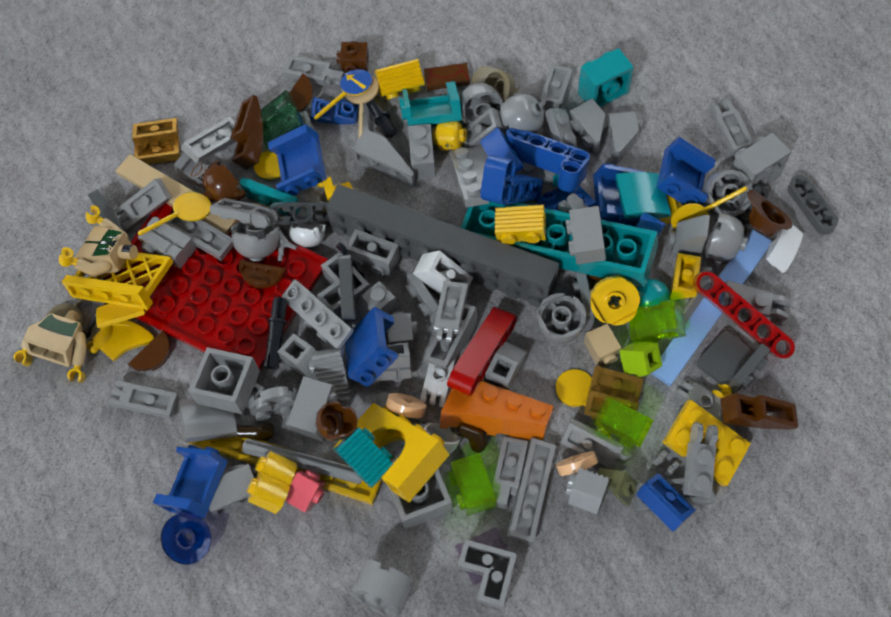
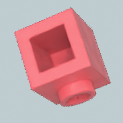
(305, 490)

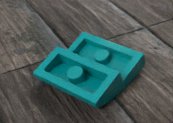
(640, 195)

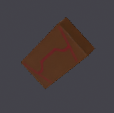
(438, 76)

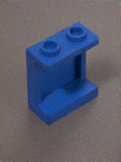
(298, 160)
(684, 172)
(607, 194)
(367, 348)
(194, 482)

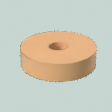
(406, 405)
(572, 464)

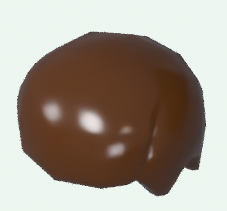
(336, 421)

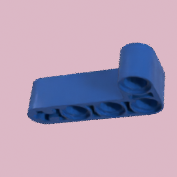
(552, 156)
(504, 186)

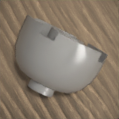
(477, 100)
(522, 113)
(723, 184)
(727, 239)
(253, 241)
(561, 318)

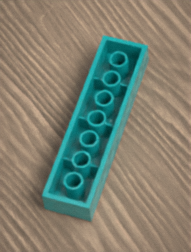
(627, 248)

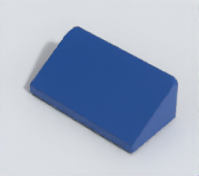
(665, 502)

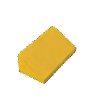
(683, 274)
(113, 314)

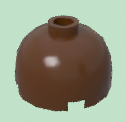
(221, 184)

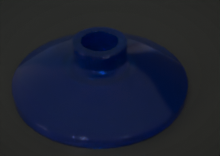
(176, 544)

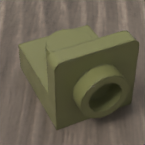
(620, 484)

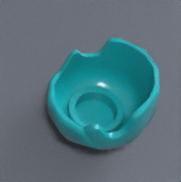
(653, 293)

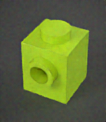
(641, 358)

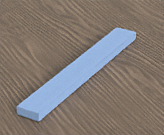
(706, 315)

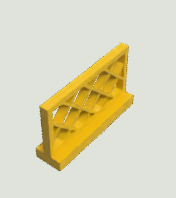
(117, 293)

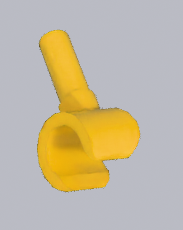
(726, 390)

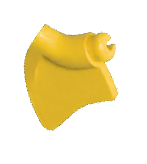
(119, 339)

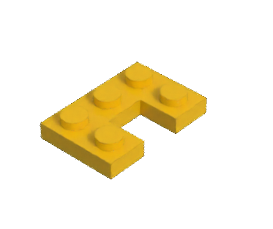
(729, 446)

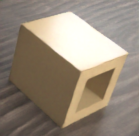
(602, 345)

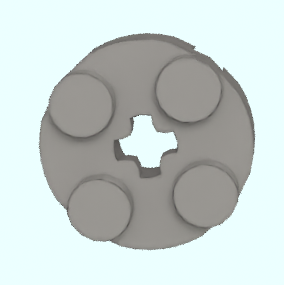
(272, 403)

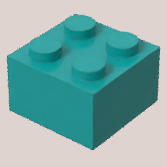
(605, 78)

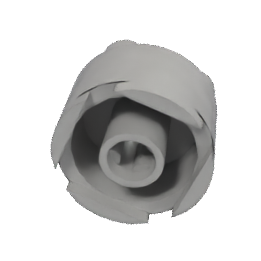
(382, 588)

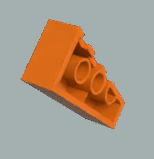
(497, 412)

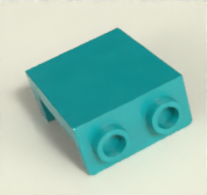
(432, 109)

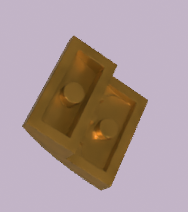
(157, 141)
(615, 385)

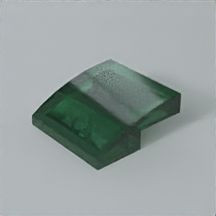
(280, 117)

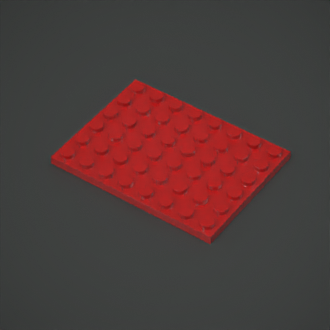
(212, 303)

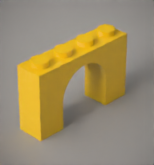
(420, 455)

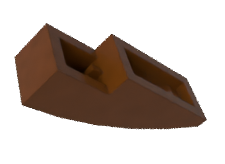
(248, 133)
(758, 412)

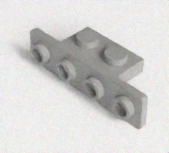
(317, 315)

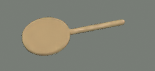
(364, 98)

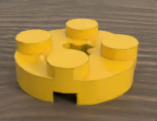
(628, 303)

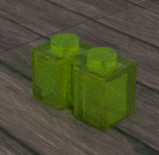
(657, 322)
(622, 422)
(473, 484)

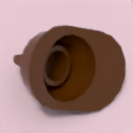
(766, 216)

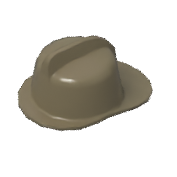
(498, 79)

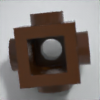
(353, 56)

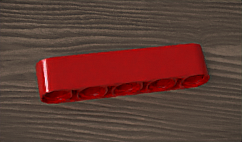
(754, 320)
(481, 350)

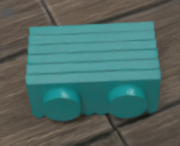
(364, 456)

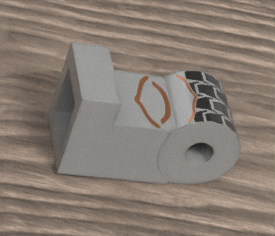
(190, 171)

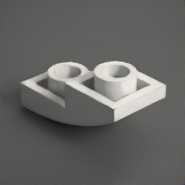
(784, 248)

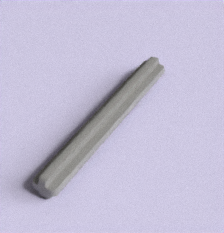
(304, 461)

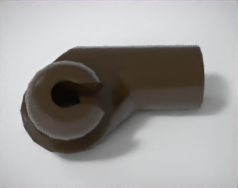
(262, 432)
(475, 437)

